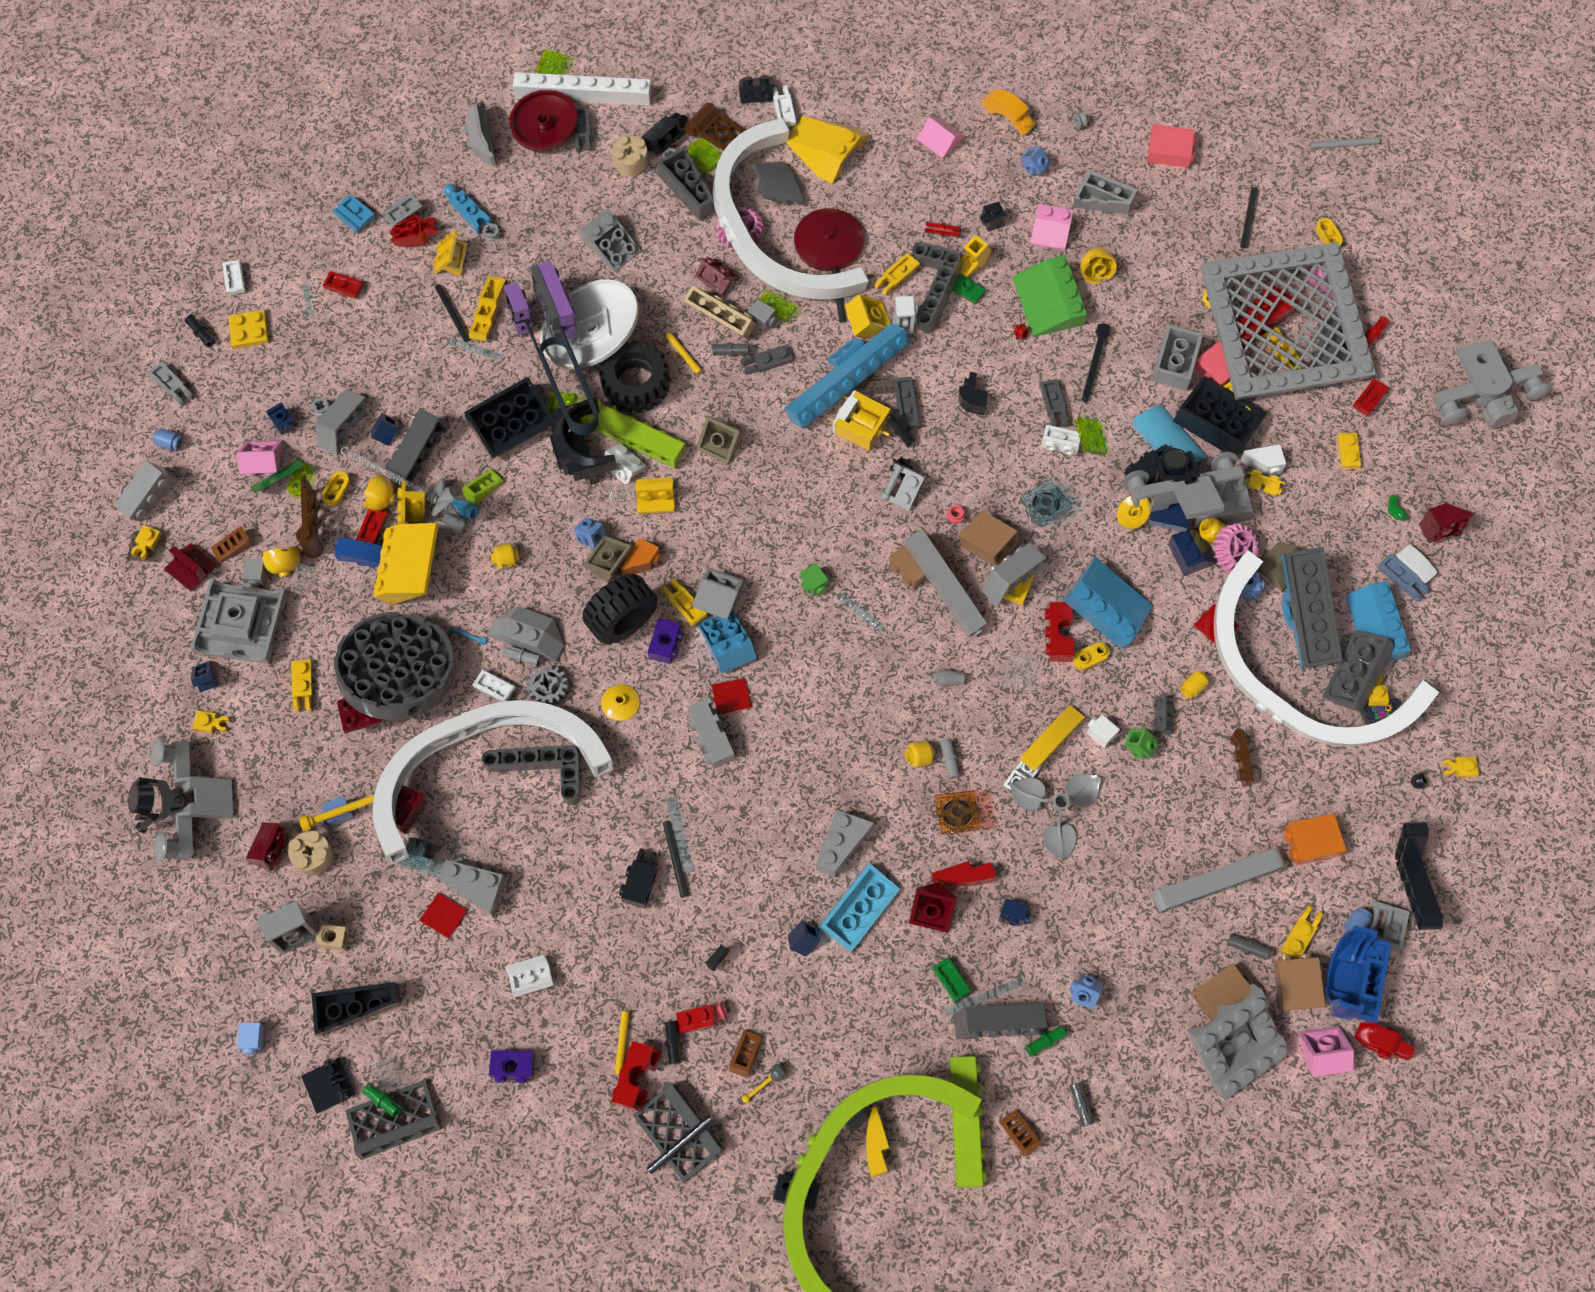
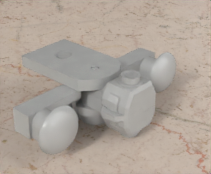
(1489, 386)

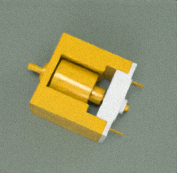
(865, 425)

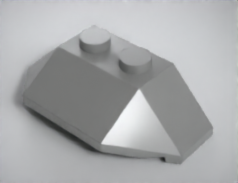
(479, 133)
(528, 631)

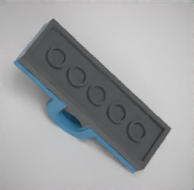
(1310, 607)

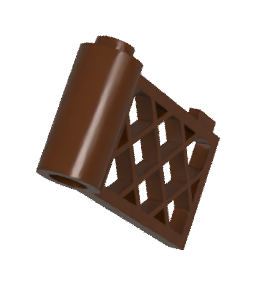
(705, 120)
(307, 533)

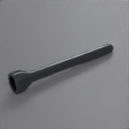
(1102, 331)

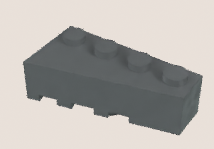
(686, 183)
(416, 445)
(999, 1020)

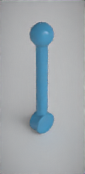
(482, 640)

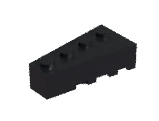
(351, 1005)

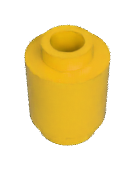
(1194, 684)

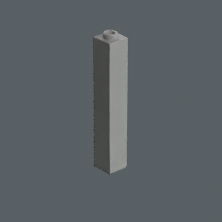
(945, 583)

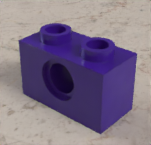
(665, 630)
(501, 1059)

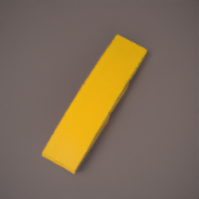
(487, 309)
(1052, 738)

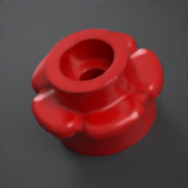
(1021, 331)

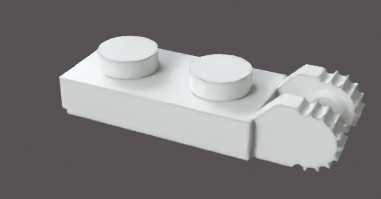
(784, 106)

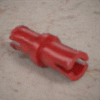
(942, 229)
(1376, 331)

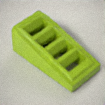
(475, 496)

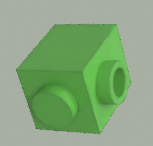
(814, 580)

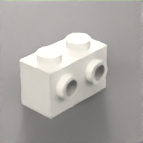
(905, 313)

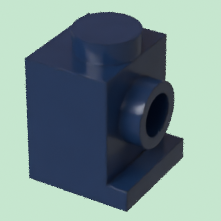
(281, 418)
(1014, 913)

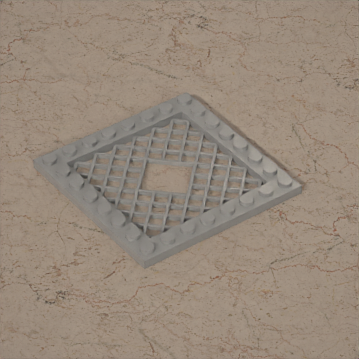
(1353, 334)

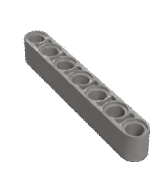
(1219, 879)

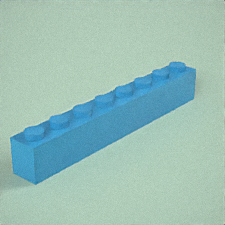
(847, 375)

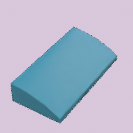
(1159, 429)
(859, 907)

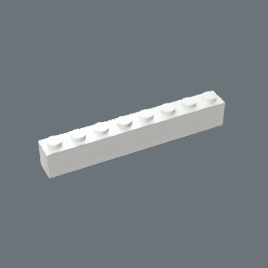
(586, 88)

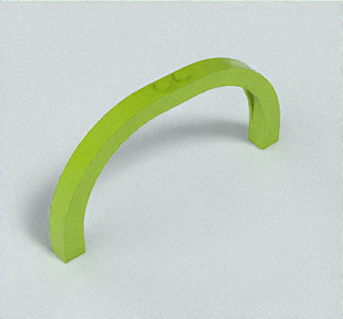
(820, 1143)

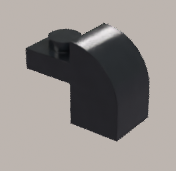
(972, 399)

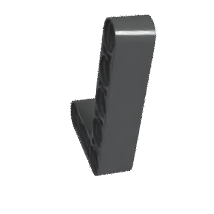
(940, 283)
(540, 762)

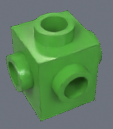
(1141, 743)

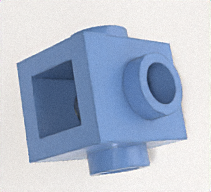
(1035, 160)
(589, 532)
(1253, 588)
(1086, 991)

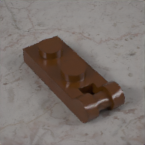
(1241, 756)

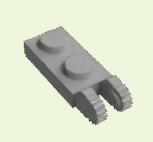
(169, 382)

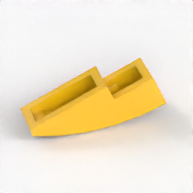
(875, 1145)

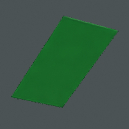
(277, 476)

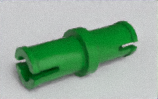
(1045, 1041)
(382, 1100)

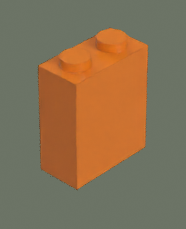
(1314, 839)

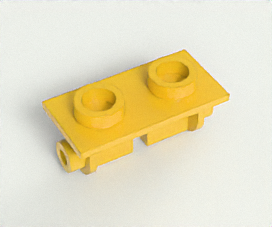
(1271, 484)

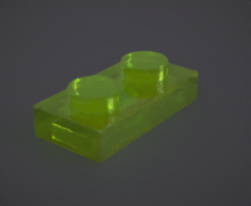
(783, 308)

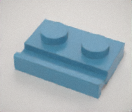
(353, 213)

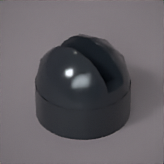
(1419, 781)

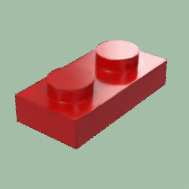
(342, 284)
(1370, 397)
(372, 526)
(696, 1019)

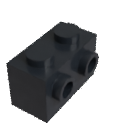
(782, 1187)

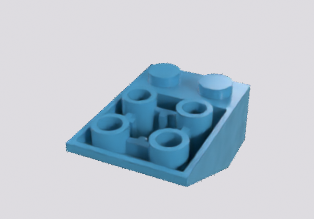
(727, 642)

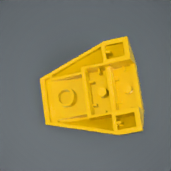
(824, 145)

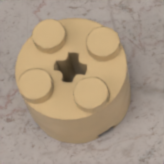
(630, 155)
(300, 850)

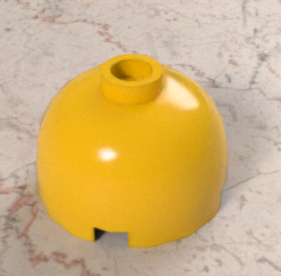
(1099, 263)
(379, 493)
(281, 560)

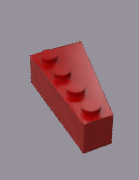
(1278, 315)

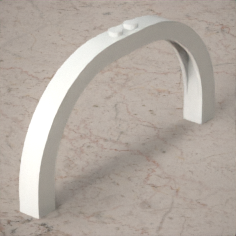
(769, 271)
(1280, 710)
(463, 727)

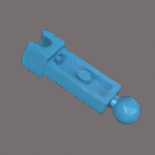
(466, 208)

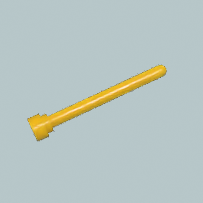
(308, 822)

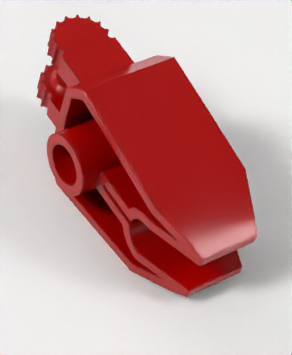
(413, 231)
(1383, 1041)

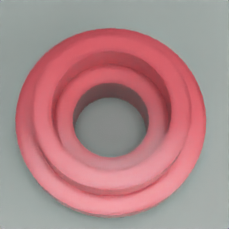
(956, 509)
(720, 1011)

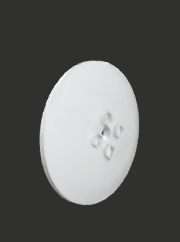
(602, 305)

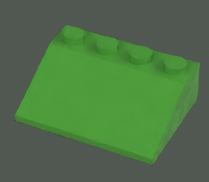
(1050, 297)

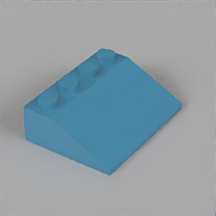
(1108, 603)

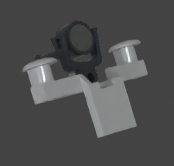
(1178, 486)

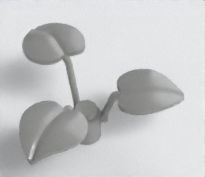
(444, 498)
(1083, 790)

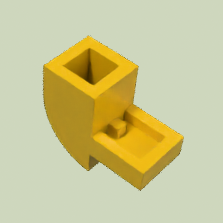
(976, 256)

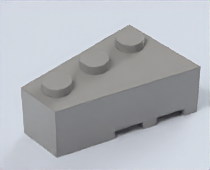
(1104, 194)
(338, 419)
(145, 490)
(1012, 571)
(710, 734)
(841, 842)
(474, 884)

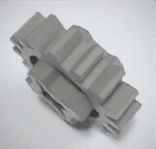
(539, 687)

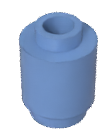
(167, 439)
(1359, 917)

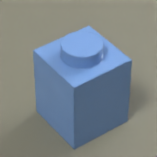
(340, 801)

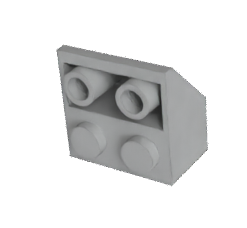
(717, 593)

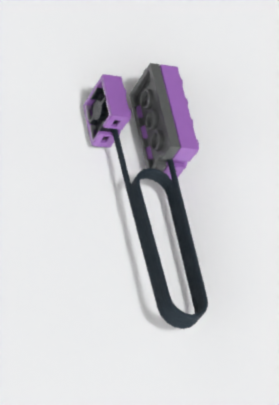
(561, 323)

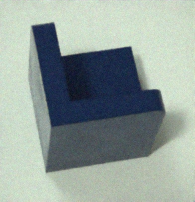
(384, 429)
(804, 938)

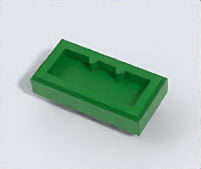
(968, 289)
(951, 979)

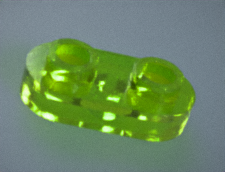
(295, 480)

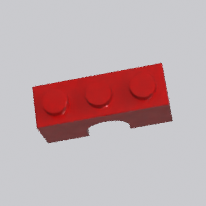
(1058, 647)
(638, 1059)

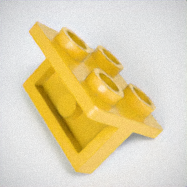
(450, 254)
(655, 495)
(410, 506)

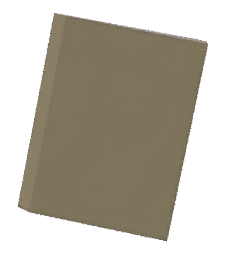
(719, 439)
(607, 557)
(1272, 564)

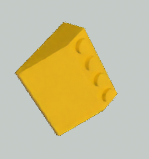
(405, 562)

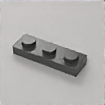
(906, 402)

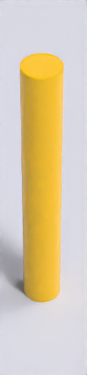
(689, 360)
(622, 1041)

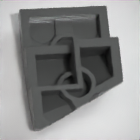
(777, 182)

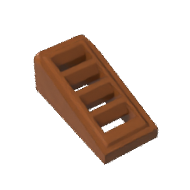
(233, 536)
(739, 1069)
(1031, 1135)

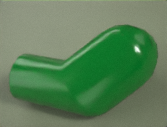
(1395, 510)

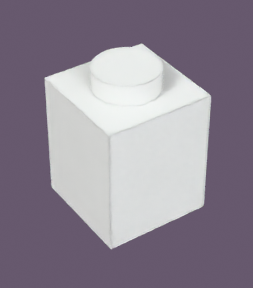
(1102, 730)

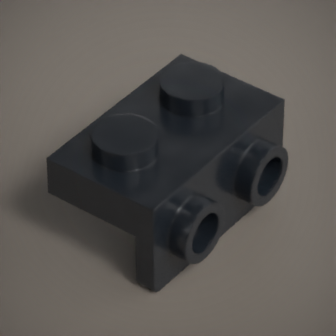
(756, 89)

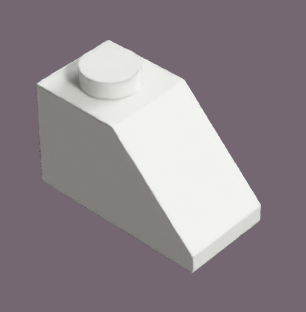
(1266, 459)

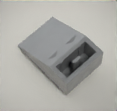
(609, 240)

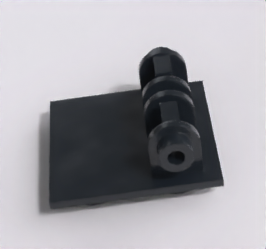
(328, 1085)

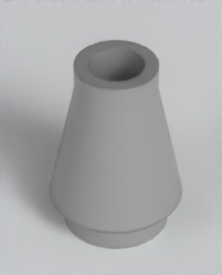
(948, 677)

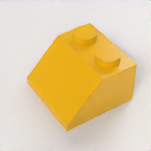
(867, 316)

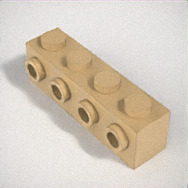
(719, 312)

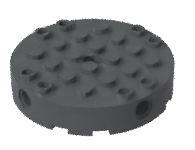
(394, 666)

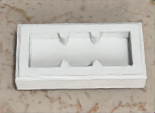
(234, 277)
(494, 686)

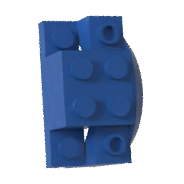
(1357, 983)

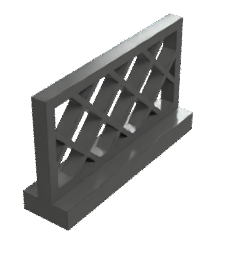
(689, 1116)
(398, 1136)

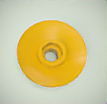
(1127, 513)
(623, 710)

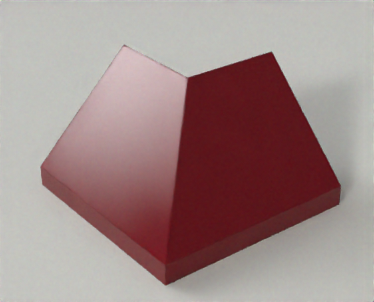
(933, 907)

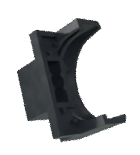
(571, 448)

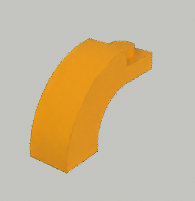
(1011, 107)

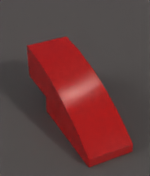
(965, 875)

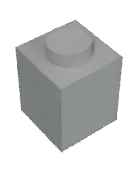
(762, 315)
(254, 572)

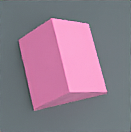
(939, 136)

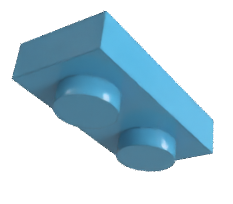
(845, 351)

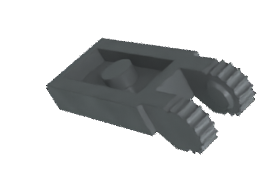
(583, 129)
(767, 360)
(1053, 401)

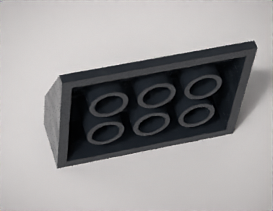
(1218, 417)
(509, 418)

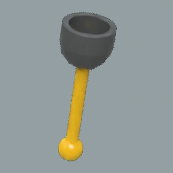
(775, 1074)

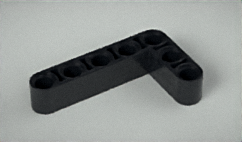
(1414, 876)

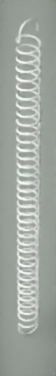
(393, 477)

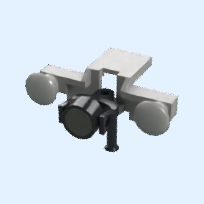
(211, 797)

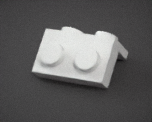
(1060, 440)
(627, 463)
(529, 975)

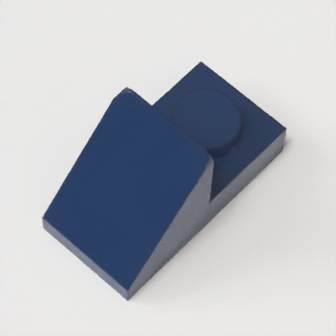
(204, 676)

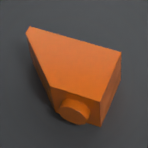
(641, 558)

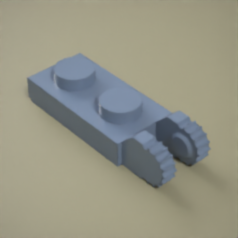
(1403, 577)

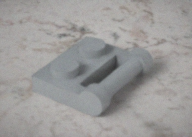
(908, 489)
(1394, 924)

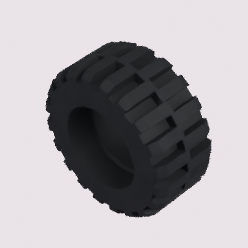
(640, 396)
(619, 608)

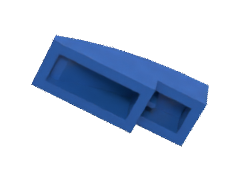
(358, 552)

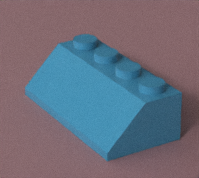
(1377, 614)

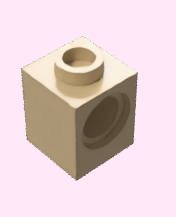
(340, 941)

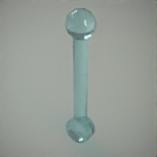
(309, 312)

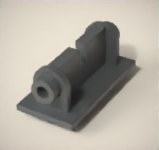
(1163, 705)

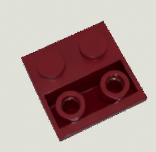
(1444, 521)
(268, 846)

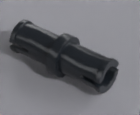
(199, 330)
(900, 429)
(672, 1042)

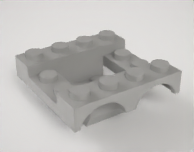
(230, 636)
(1238, 1058)

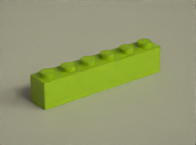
(638, 435)
(966, 1131)

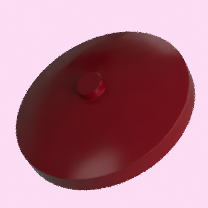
(543, 120)
(828, 239)

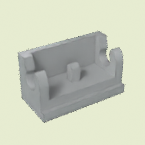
(402, 210)

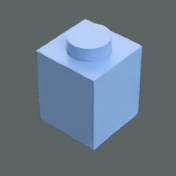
(250, 1038)

